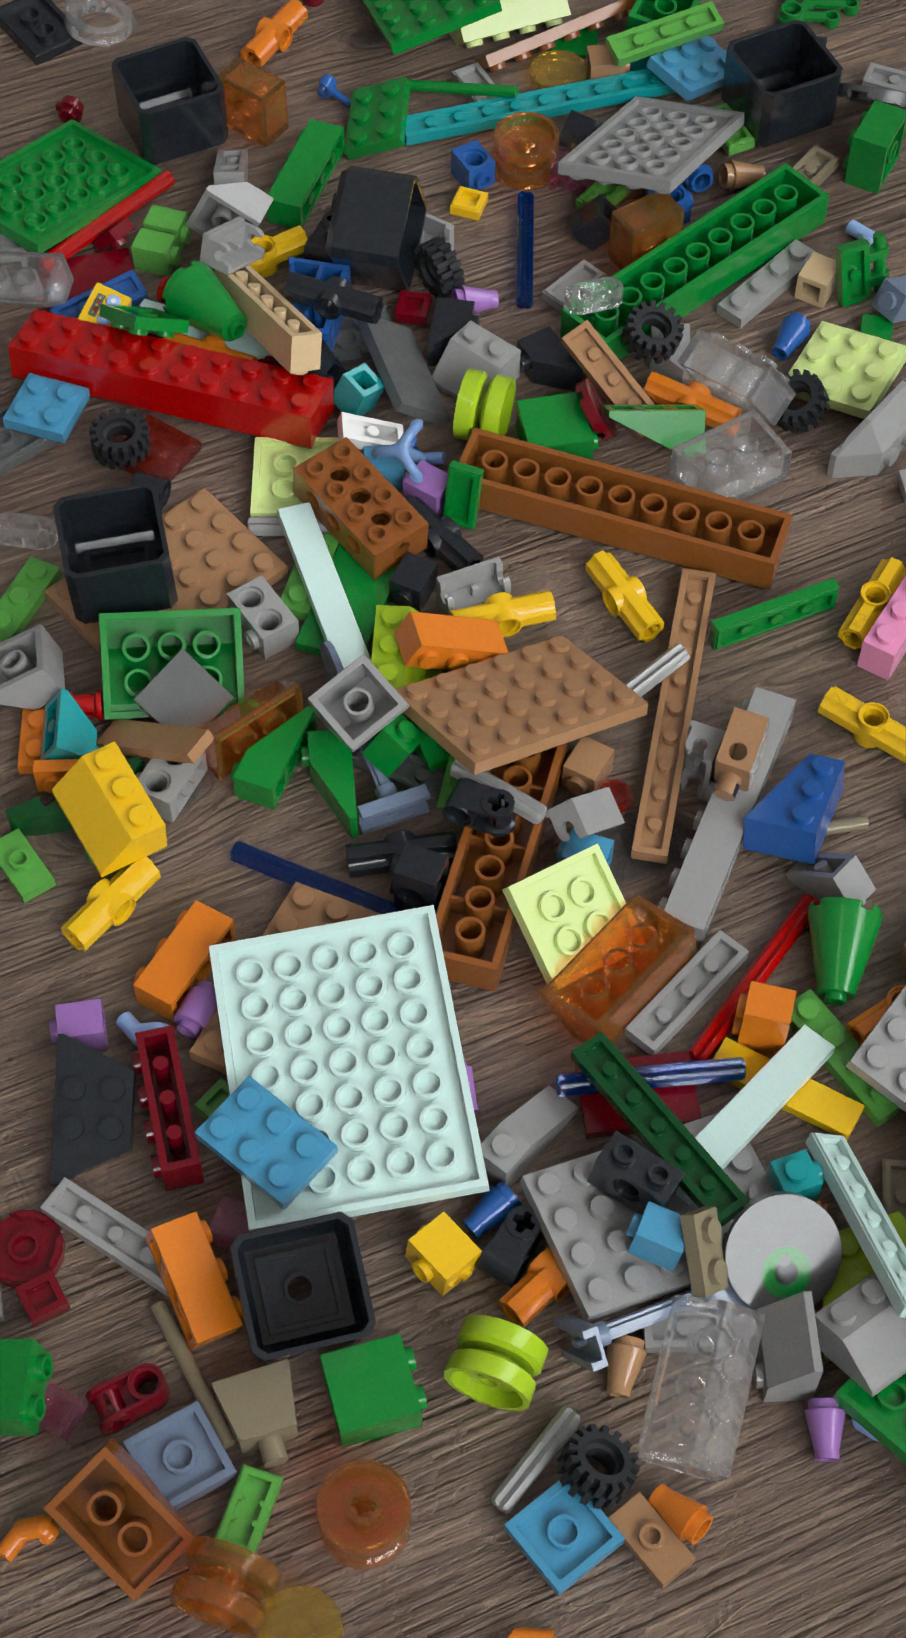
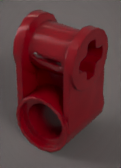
(125, 1398)

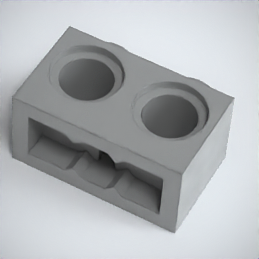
(264, 617)
(175, 782)

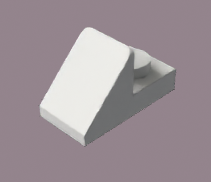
(367, 431)

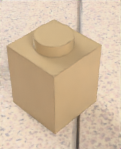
(816, 280)

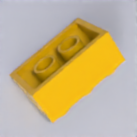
(110, 810)

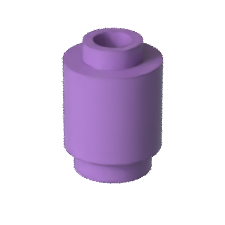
(196, 1009)

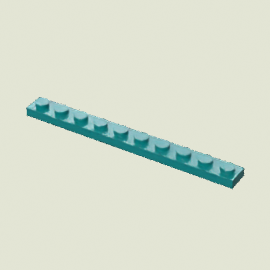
(548, 101)

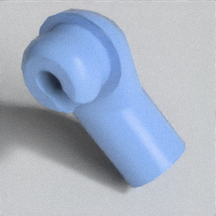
(859, 231)
(130, 1025)

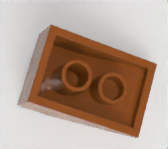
(120, 1519)

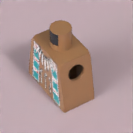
(740, 753)

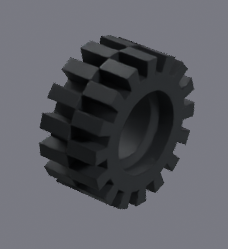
(438, 266)
(660, 318)
(815, 407)
(123, 452)
(588, 1481)

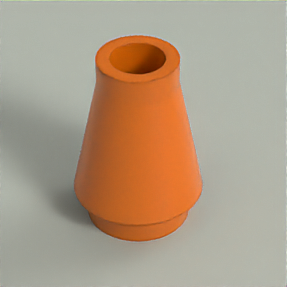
(682, 1514)

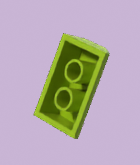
(385, 650)

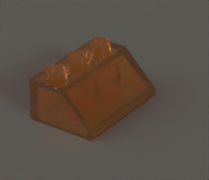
(249, 723)

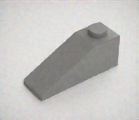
(231, 166)
(525, 1135)

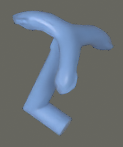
(407, 455)

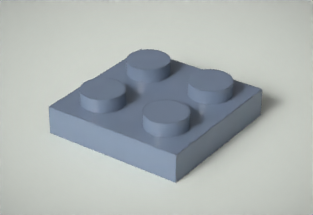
(182, 1456)

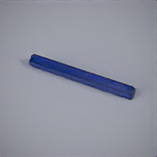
(525, 249)
(291, 872)
(663, 1075)

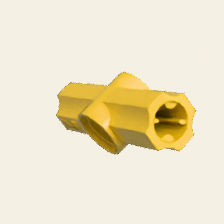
(278, 249)
(624, 596)
(871, 602)
(512, 612)
(859, 717)
(110, 903)

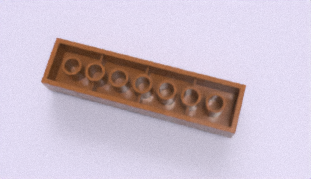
(473, 910)

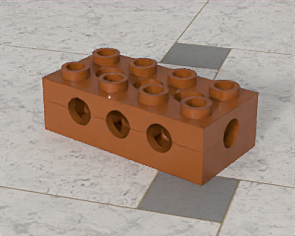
(360, 507)

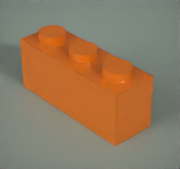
(447, 641)
(182, 959)
(194, 1280)

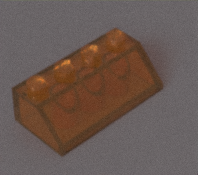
(620, 970)

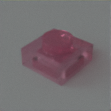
(61, 1412)

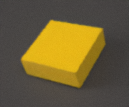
(468, 203)

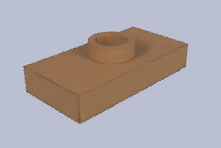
(652, 1540)

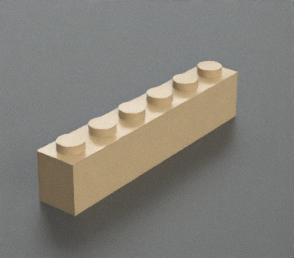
(275, 321)

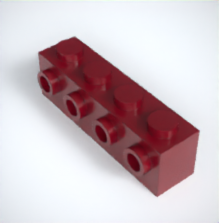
(169, 1109)

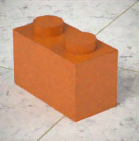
(764, 1018)

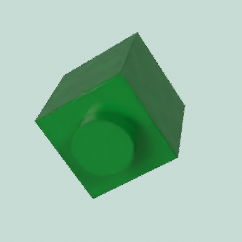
(393, 745)

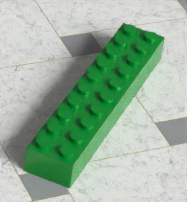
(713, 252)

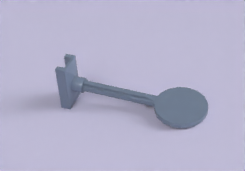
(391, 805)
(591, 1338)

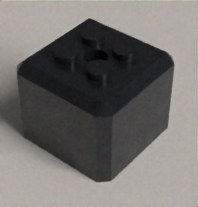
(781, 82)
(170, 100)
(376, 226)
(115, 552)
(325, 1254)

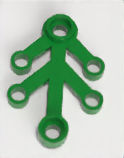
(830, 19)

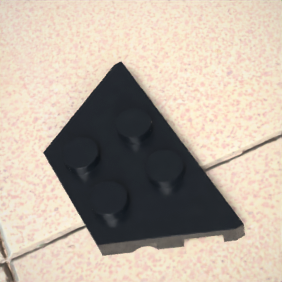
(90, 1110)

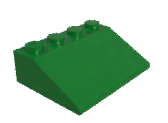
(142, 643)

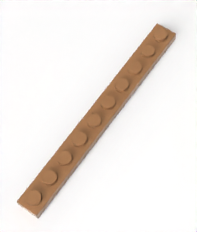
(672, 720)

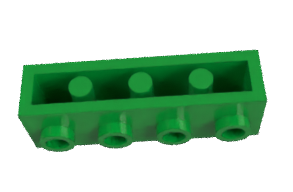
(305, 173)

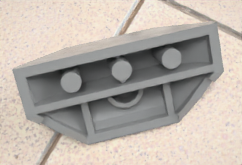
(874, 441)

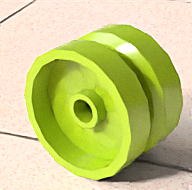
(483, 404)
(496, 1362)

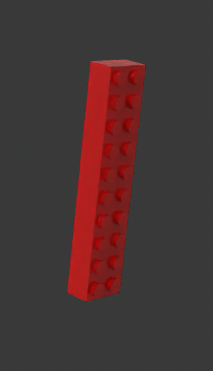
(174, 378)

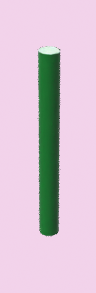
(464, 88)

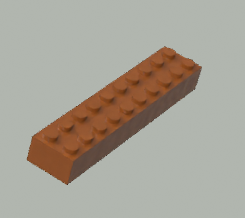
(629, 509)

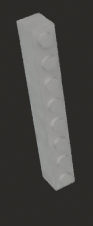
(721, 826)

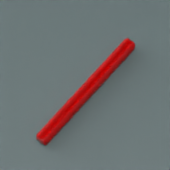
(114, 215)
(759, 972)

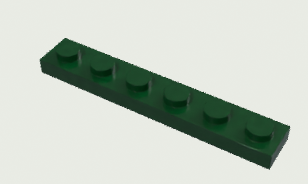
(658, 1126)

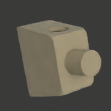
(260, 1410)

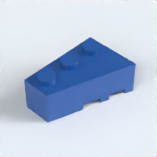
(322, 271)
(797, 811)

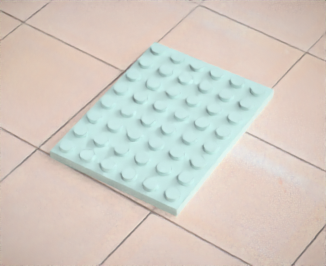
(363, 1046)

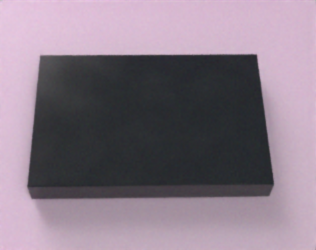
(37, 28)

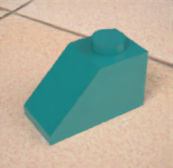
(66, 729)

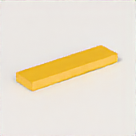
(811, 1103)

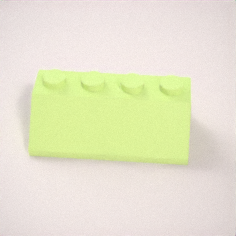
(515, 16)

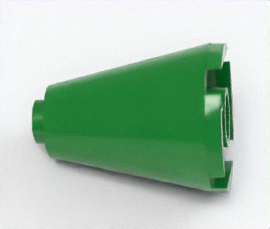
(204, 301)
(841, 945)

